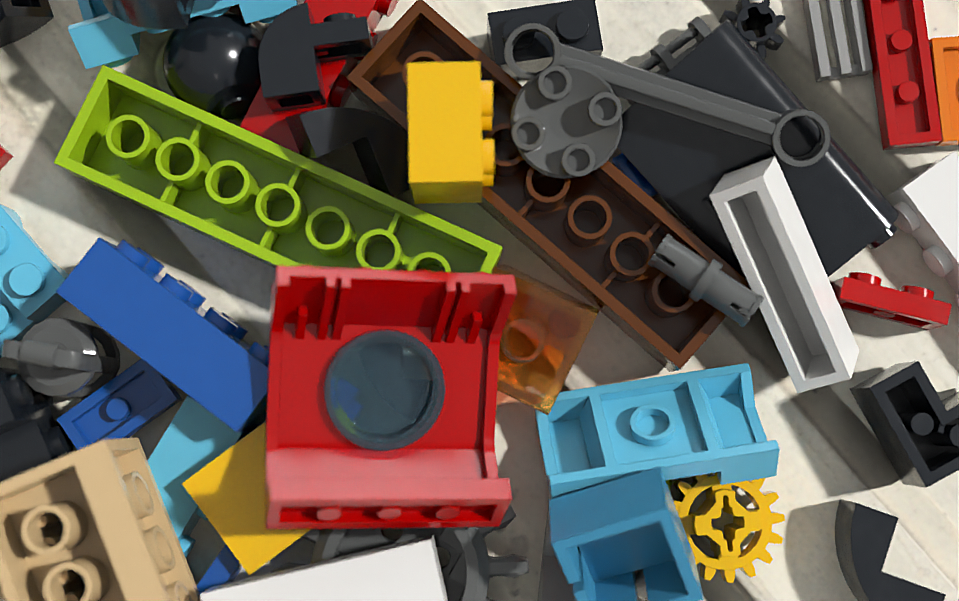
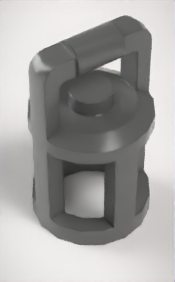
(63, 357)

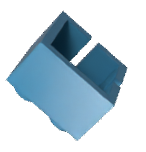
(619, 529)

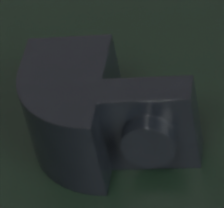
(294, 52)

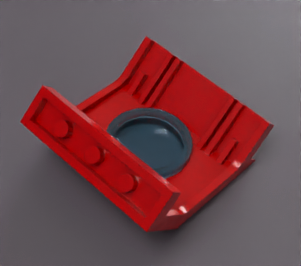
(384, 398)

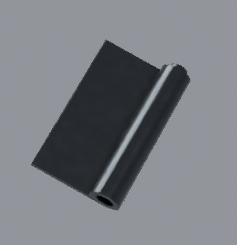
(689, 158)

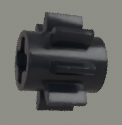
(757, 17)

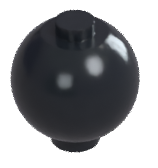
(214, 64)

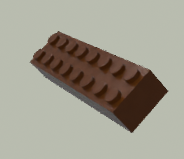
(585, 228)

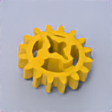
(745, 520)

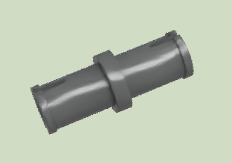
(705, 280)

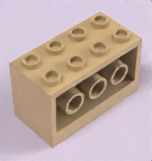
(90, 531)

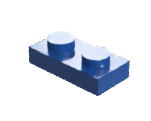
(120, 406)

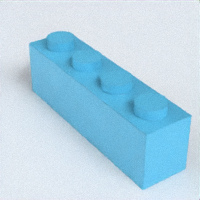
(185, 448)

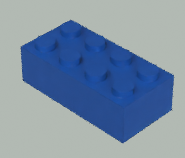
(171, 330)

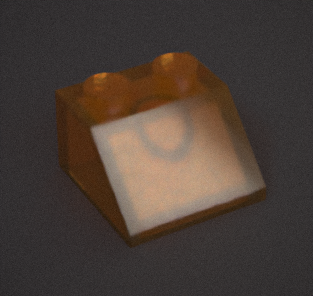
(540, 340)

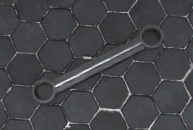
(679, 97)

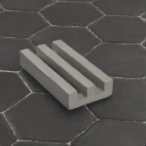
(857, 36)

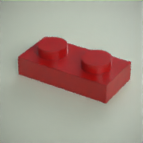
(907, 306)

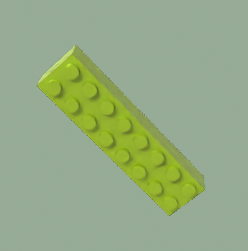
(252, 189)

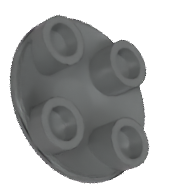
(566, 121)

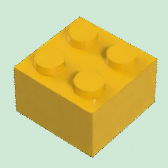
(445, 132)

